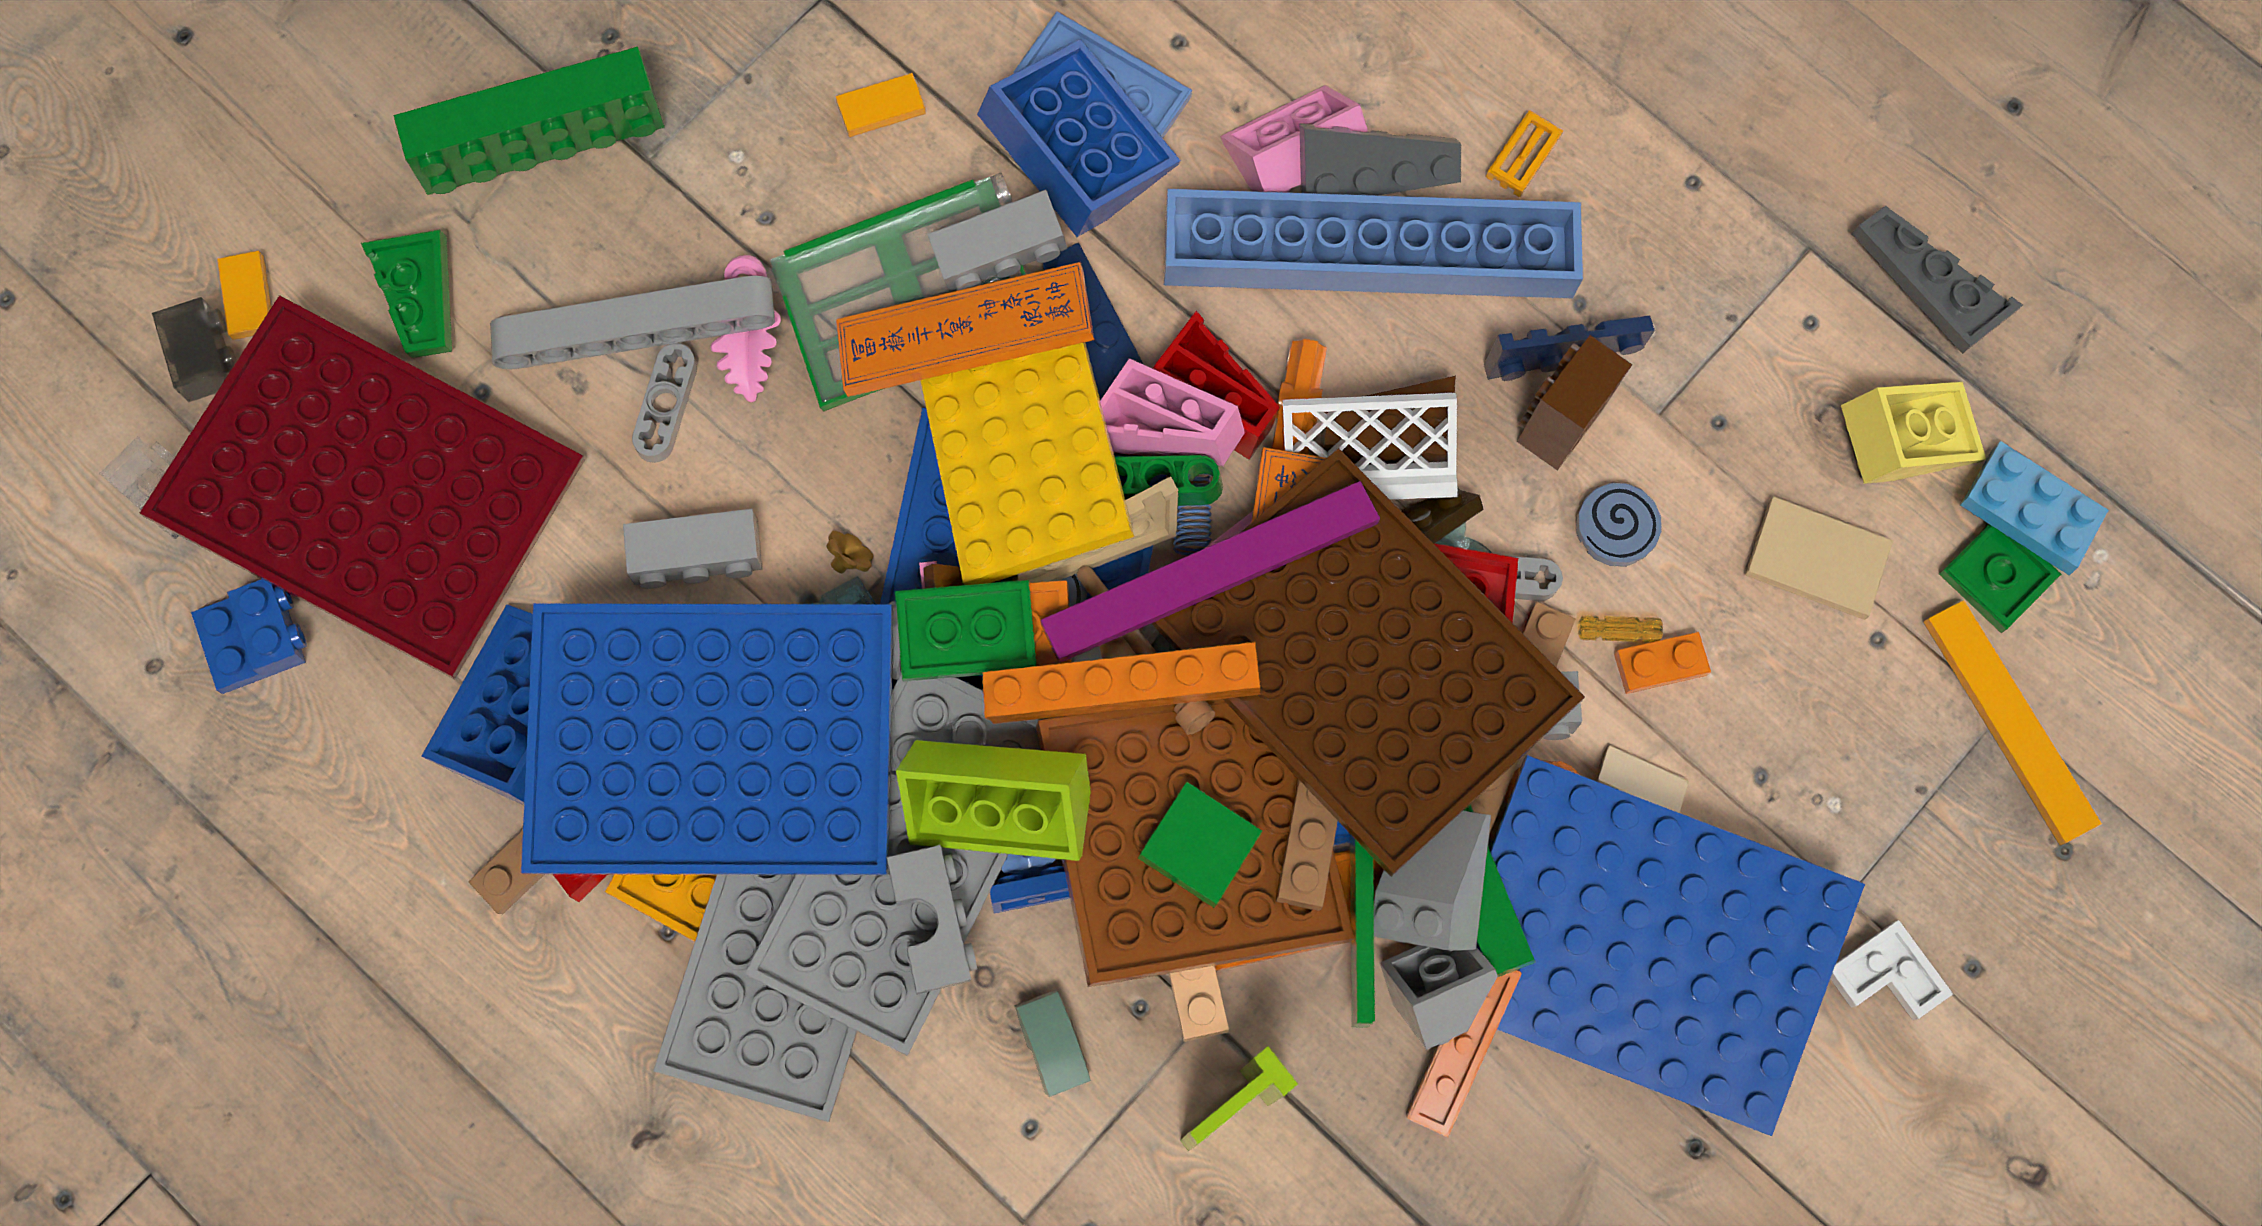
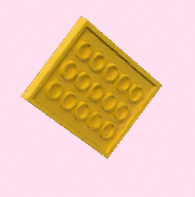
(1025, 463)

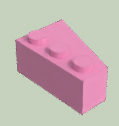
(1166, 417)

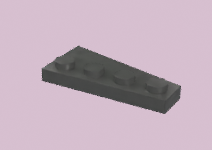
(1374, 161)
(1948, 294)

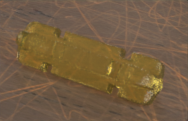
(1620, 628)

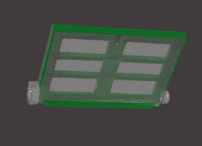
(870, 269)

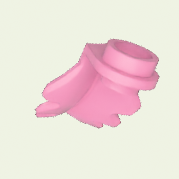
(745, 348)

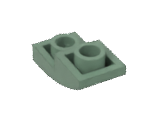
(1052, 1043)

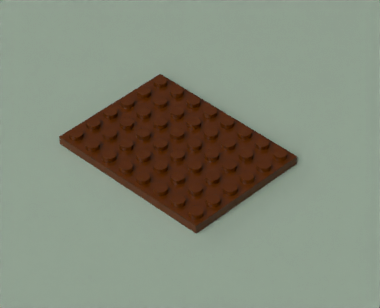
(1381, 673)

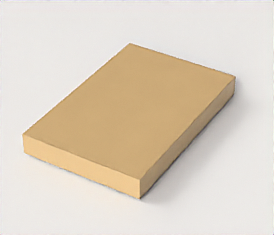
(1819, 558)

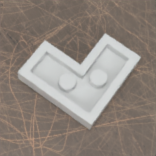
(1893, 961)

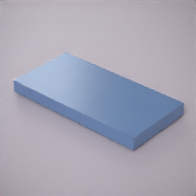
(1151, 91)

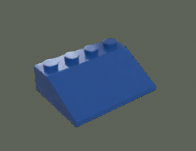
(1076, 136)
(488, 718)

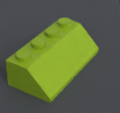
(995, 799)

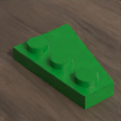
(416, 287)

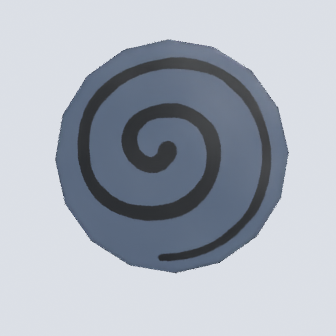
(1618, 524)

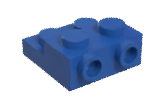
(249, 635)

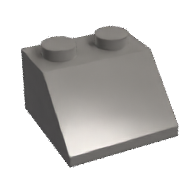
(1438, 990)

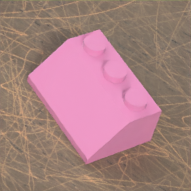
(1270, 145)

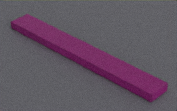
(1209, 572)

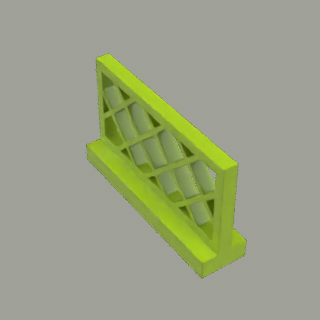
(1265, 1077)

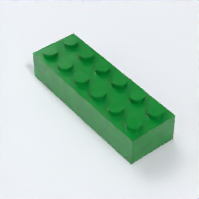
(529, 121)

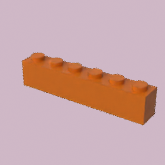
(1121, 683)

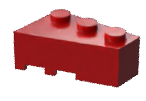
(1206, 365)

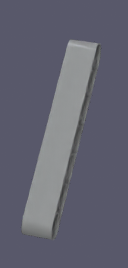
(632, 322)

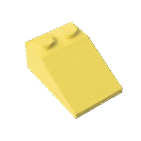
(1912, 431)

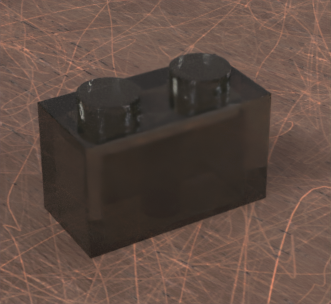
(194, 347)

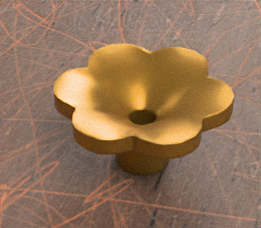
(848, 552)

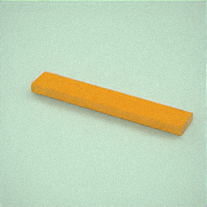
(2012, 723)

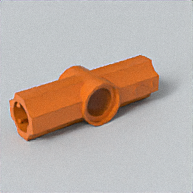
(1301, 382)

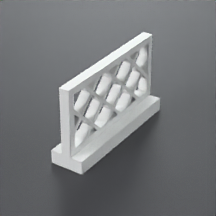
(1397, 480)

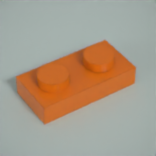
(1662, 662)

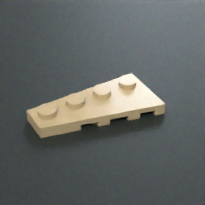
(1152, 520)

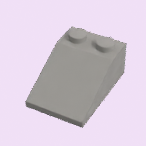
(1439, 890)

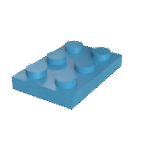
(2034, 508)

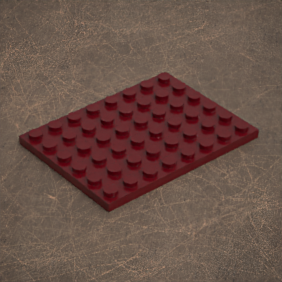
(364, 486)

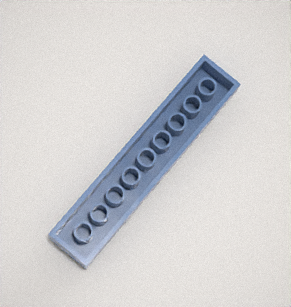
(1372, 243)

